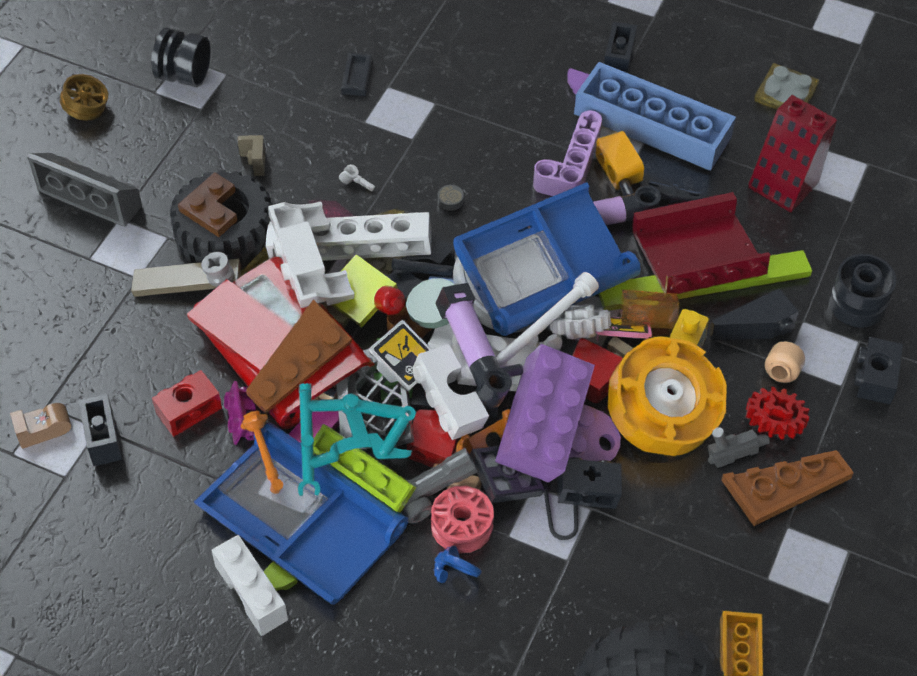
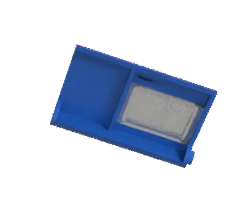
(319, 538)

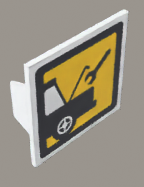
(398, 353)

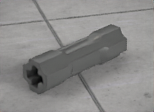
(450, 471)

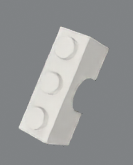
(456, 412)
(257, 593)

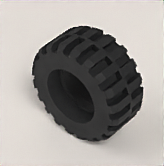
(241, 240)

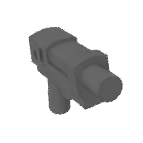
(734, 446)

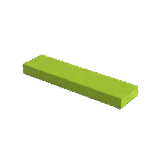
(366, 471)

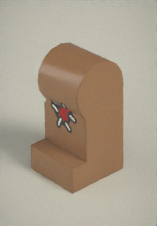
(41, 424)

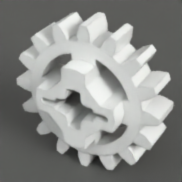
(581, 321)

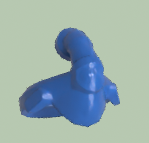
(450, 557)

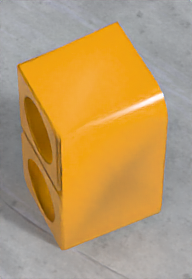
(619, 159)

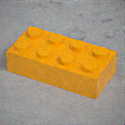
(741, 644)

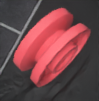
(467, 504)

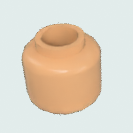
(785, 362)

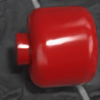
(389, 300)

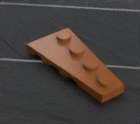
(301, 354)
(785, 485)

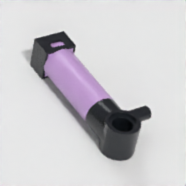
(623, 207)
(492, 381)

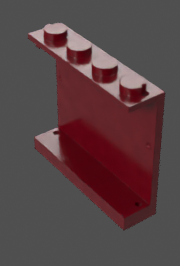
(697, 244)

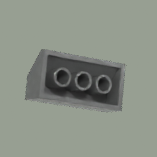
(85, 188)

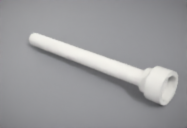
(584, 286)

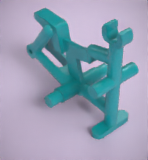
(352, 407)

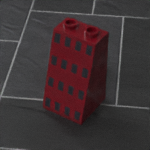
(793, 153)

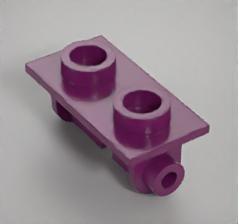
(238, 405)

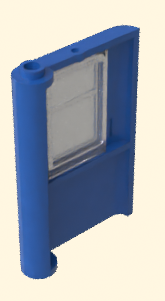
(530, 269)

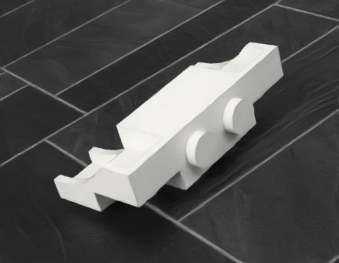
(301, 257)

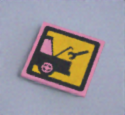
(619, 330)

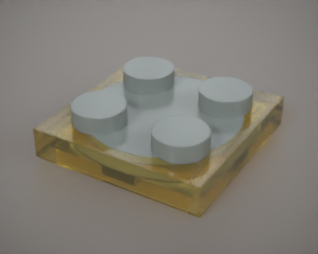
(782, 83)

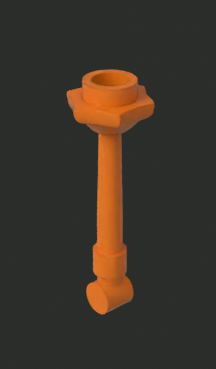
(254, 423)

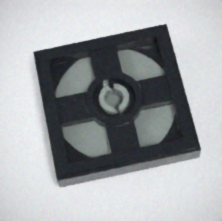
(501, 481)

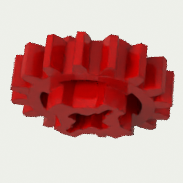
(777, 413)

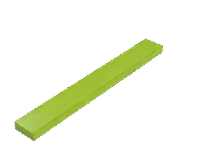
(781, 268)

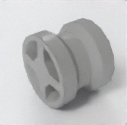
(217, 268)

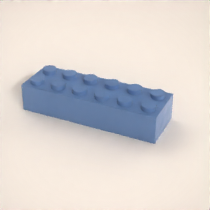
(656, 115)

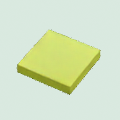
(364, 282)

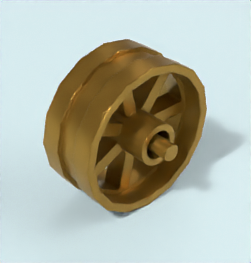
(87, 91)

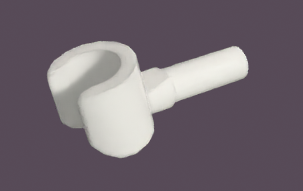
(351, 174)

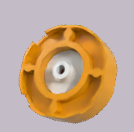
(666, 396)

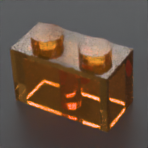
(649, 309)

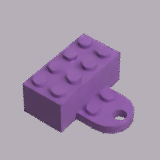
(551, 420)

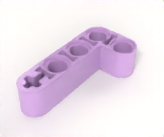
(556, 177)

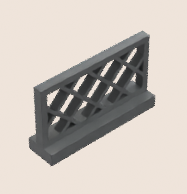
(352, 385)

